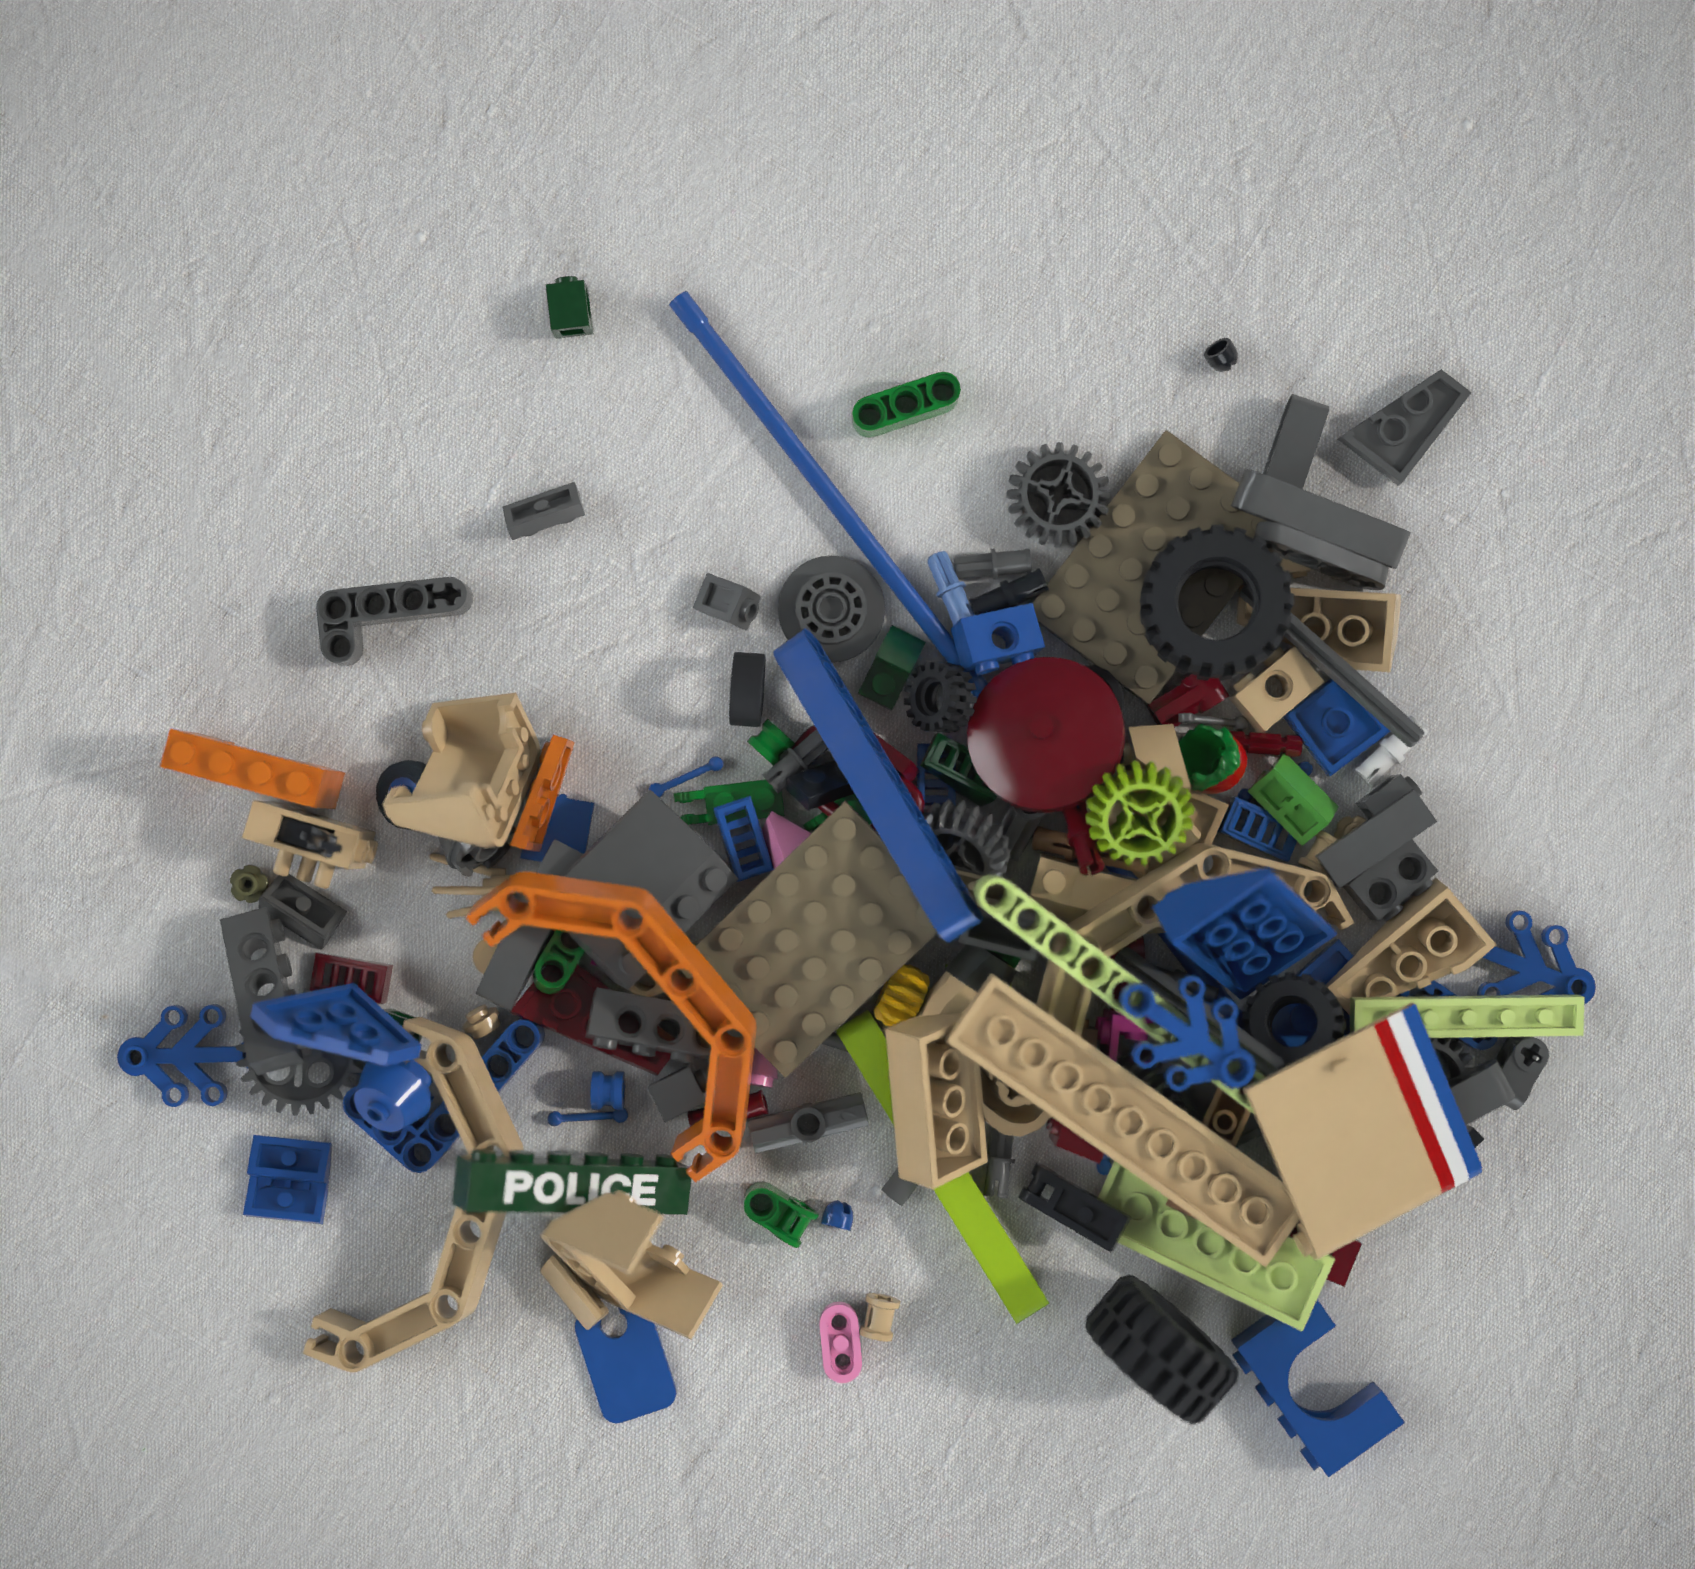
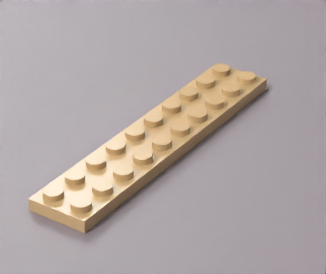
(1125, 1119)

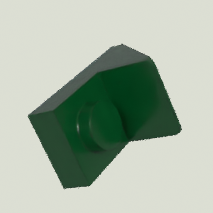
(891, 667)

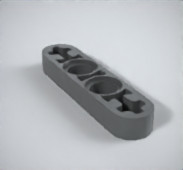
(1322, 556)

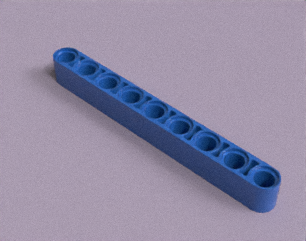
(878, 786)

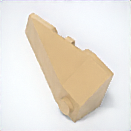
(1352, 623)
(1069, 894)
(1416, 946)

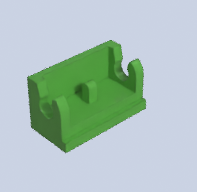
(1293, 799)

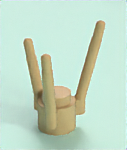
(497, 875)

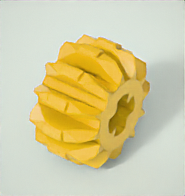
(901, 996)

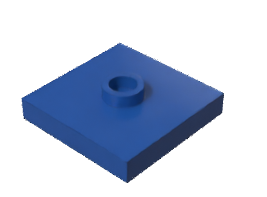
(1334, 726)

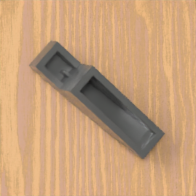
(519, 951)

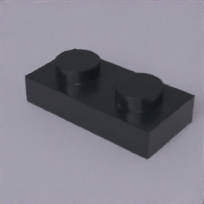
(819, 785)

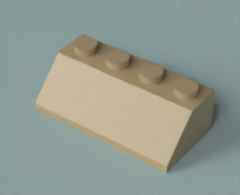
(934, 1102)

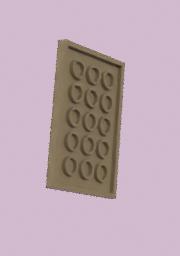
(1099, 585)
(818, 937)

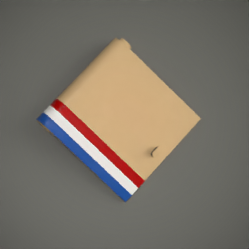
(1363, 1131)

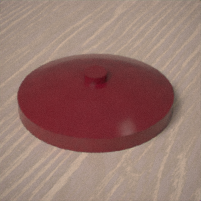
(1045, 734)

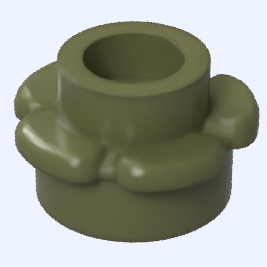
(257, 878)

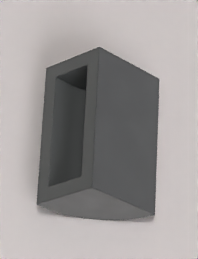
(997, 937)

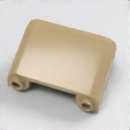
(475, 773)

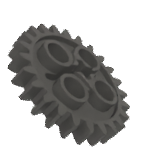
(308, 1093)

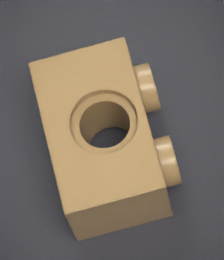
(1297, 682)

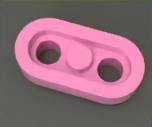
(840, 1341)

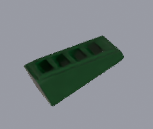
(957, 780)

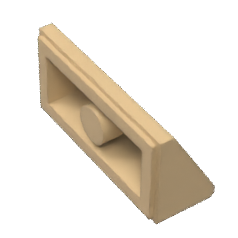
(574, 1292)

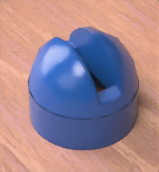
(838, 1215)

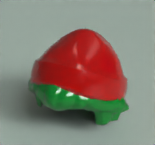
(1212, 759)

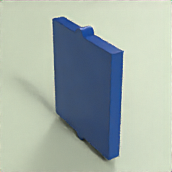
(568, 824)

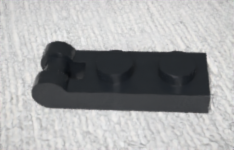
(1075, 1208)

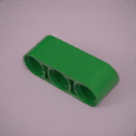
(919, 390)
(559, 956)

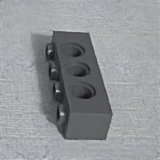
(242, 937)
(605, 1030)

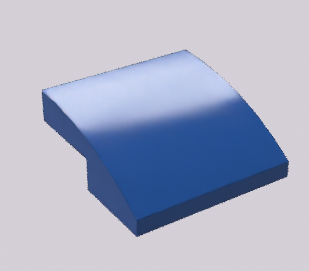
(288, 1179)

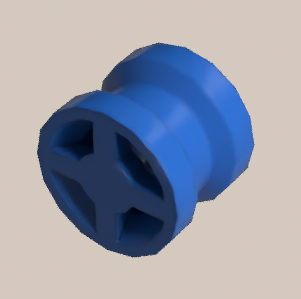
(608, 1090)

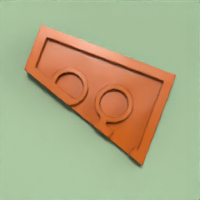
(543, 794)

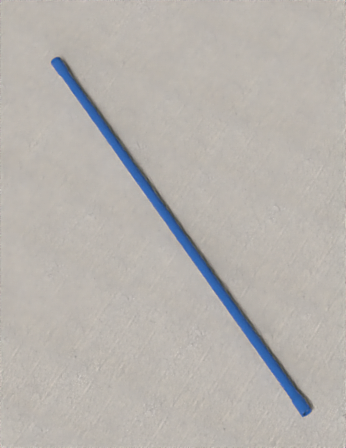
(698, 324)

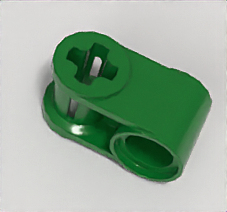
(780, 1214)

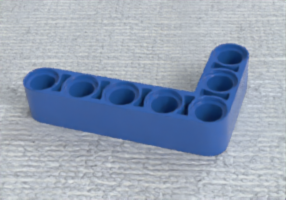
(430, 1131)

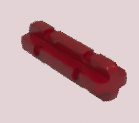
(1269, 743)

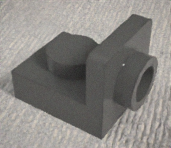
(727, 601)

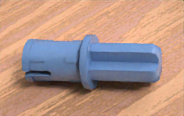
(950, 587)

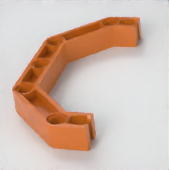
(661, 950)

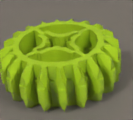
(1118, 836)

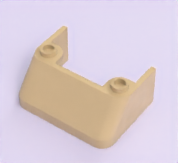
(614, 1256)

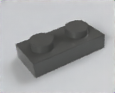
(543, 511)

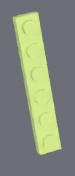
(1481, 1014)

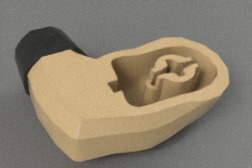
(951, 994)

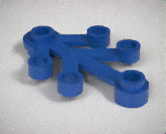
(1532, 966)
(1193, 1038)
(183, 1056)

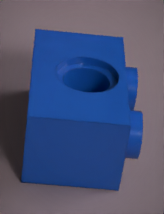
(1015, 625)

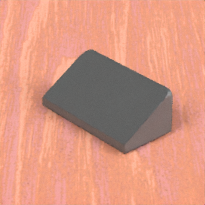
(302, 909)

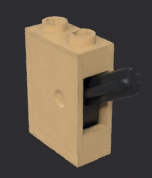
(311, 837)

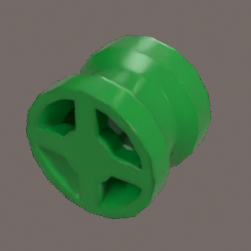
(771, 742)

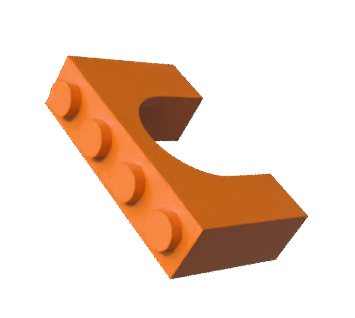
(252, 770)

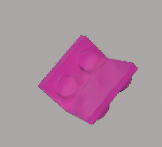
(1111, 1026)

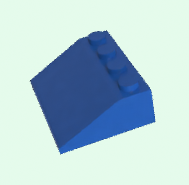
(1242, 927)

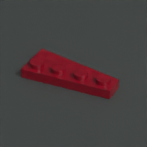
(569, 1013)

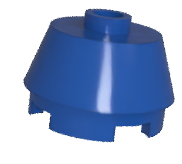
(393, 1094)

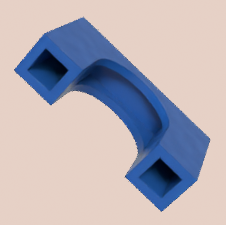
(1331, 1435)

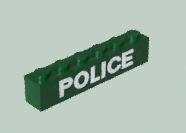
(564, 1183)

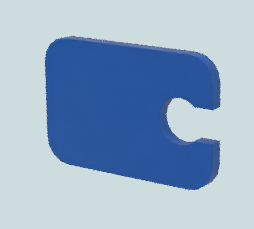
(627, 1370)

